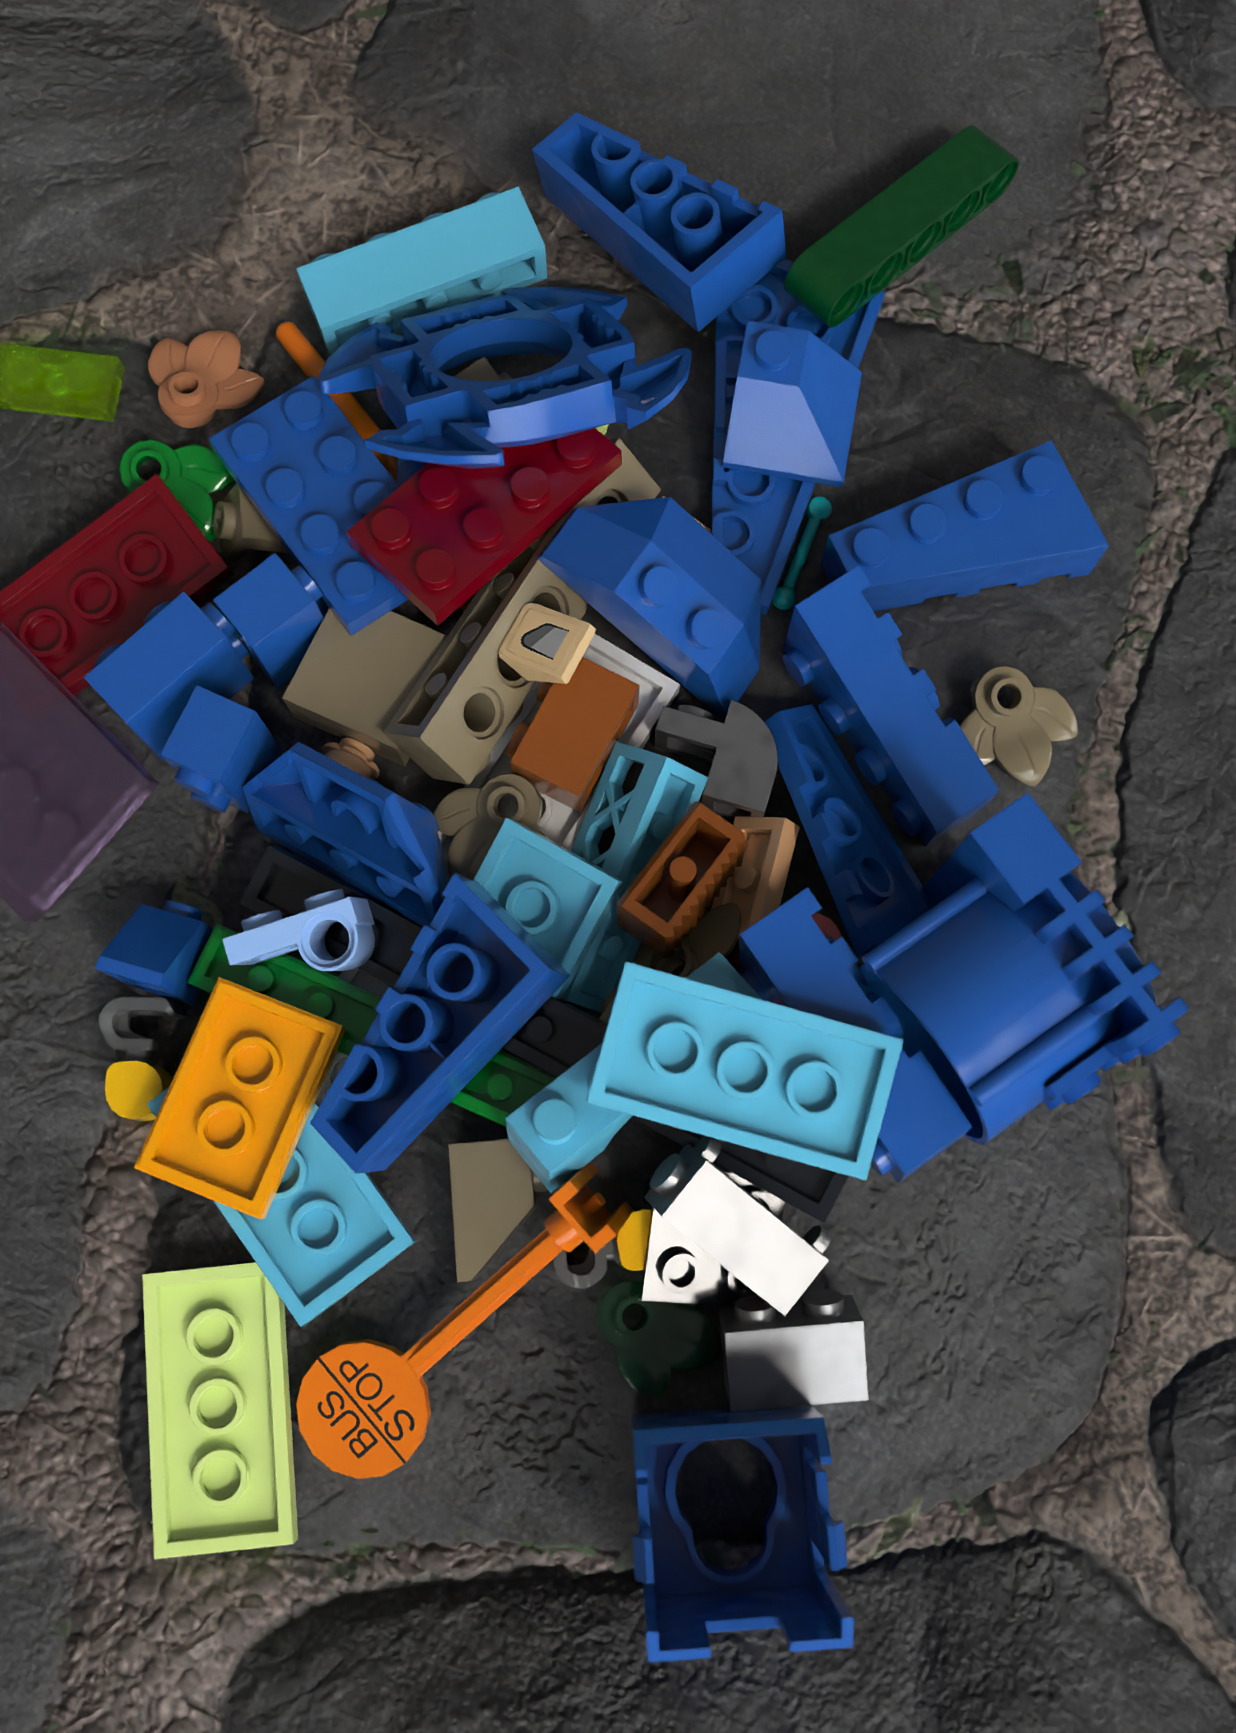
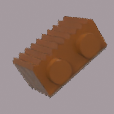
(681, 880)

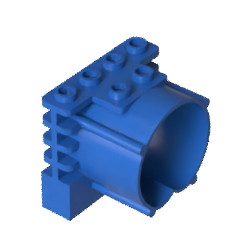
(1018, 976)

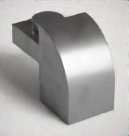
(738, 749)

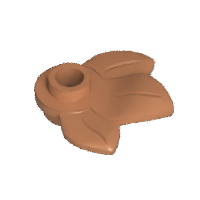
(201, 377)

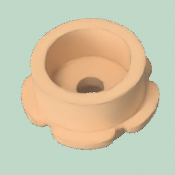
(353, 756)

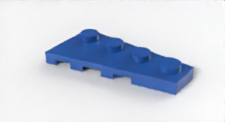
(852, 844)

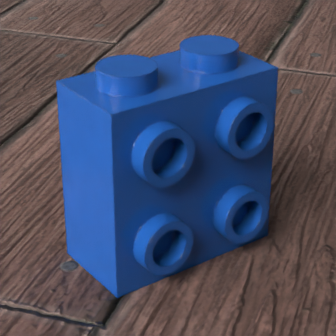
(163, 662)

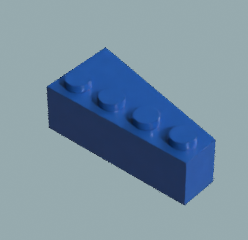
(668, 228)
(974, 534)
(885, 709)
(800, 969)
(445, 1018)

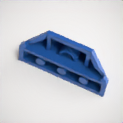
(666, 591)
(352, 830)

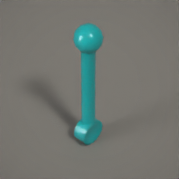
(817, 512)

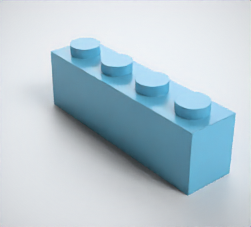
(425, 267)

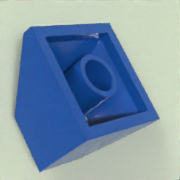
(791, 407)

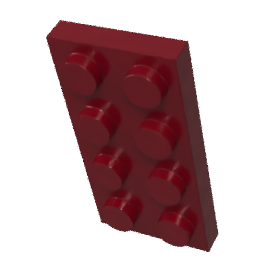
(462, 526)
(109, 580)

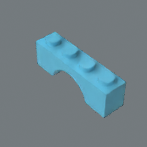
(562, 1131)

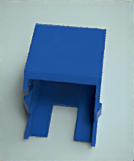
(787, 1577)

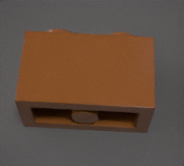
(573, 733)

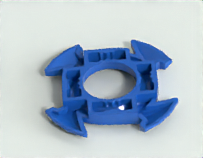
(470, 420)

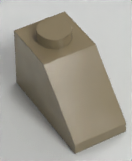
(490, 1201)

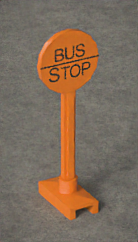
(368, 1402)

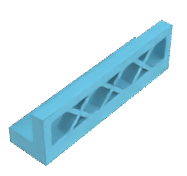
(641, 826)

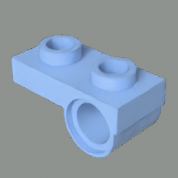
(271, 935)

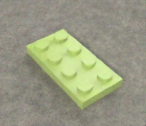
(218, 1411)

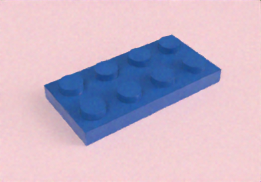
(311, 485)

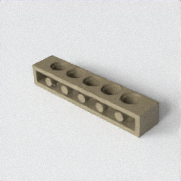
(466, 669)

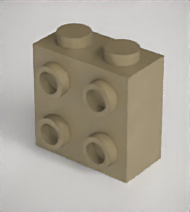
(361, 679)

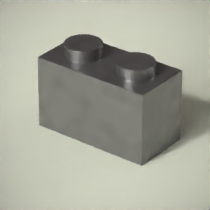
(795, 1358)

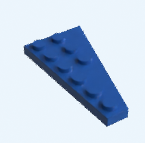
(752, 511)

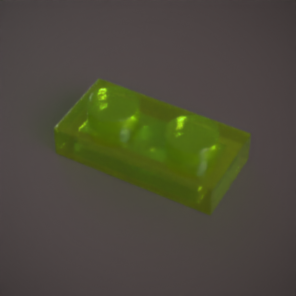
(59, 382)

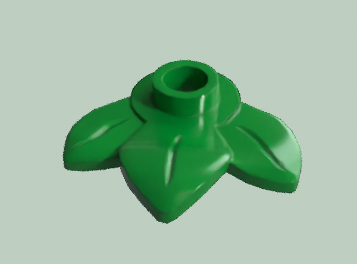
(187, 471)

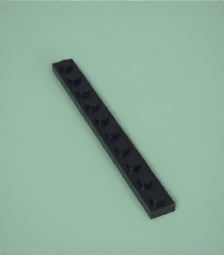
(550, 1039)

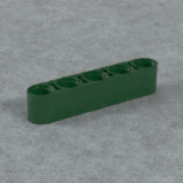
(900, 226)

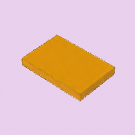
(240, 1098)

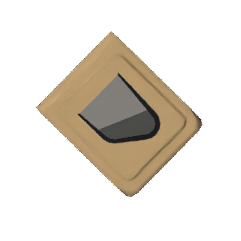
(545, 644)

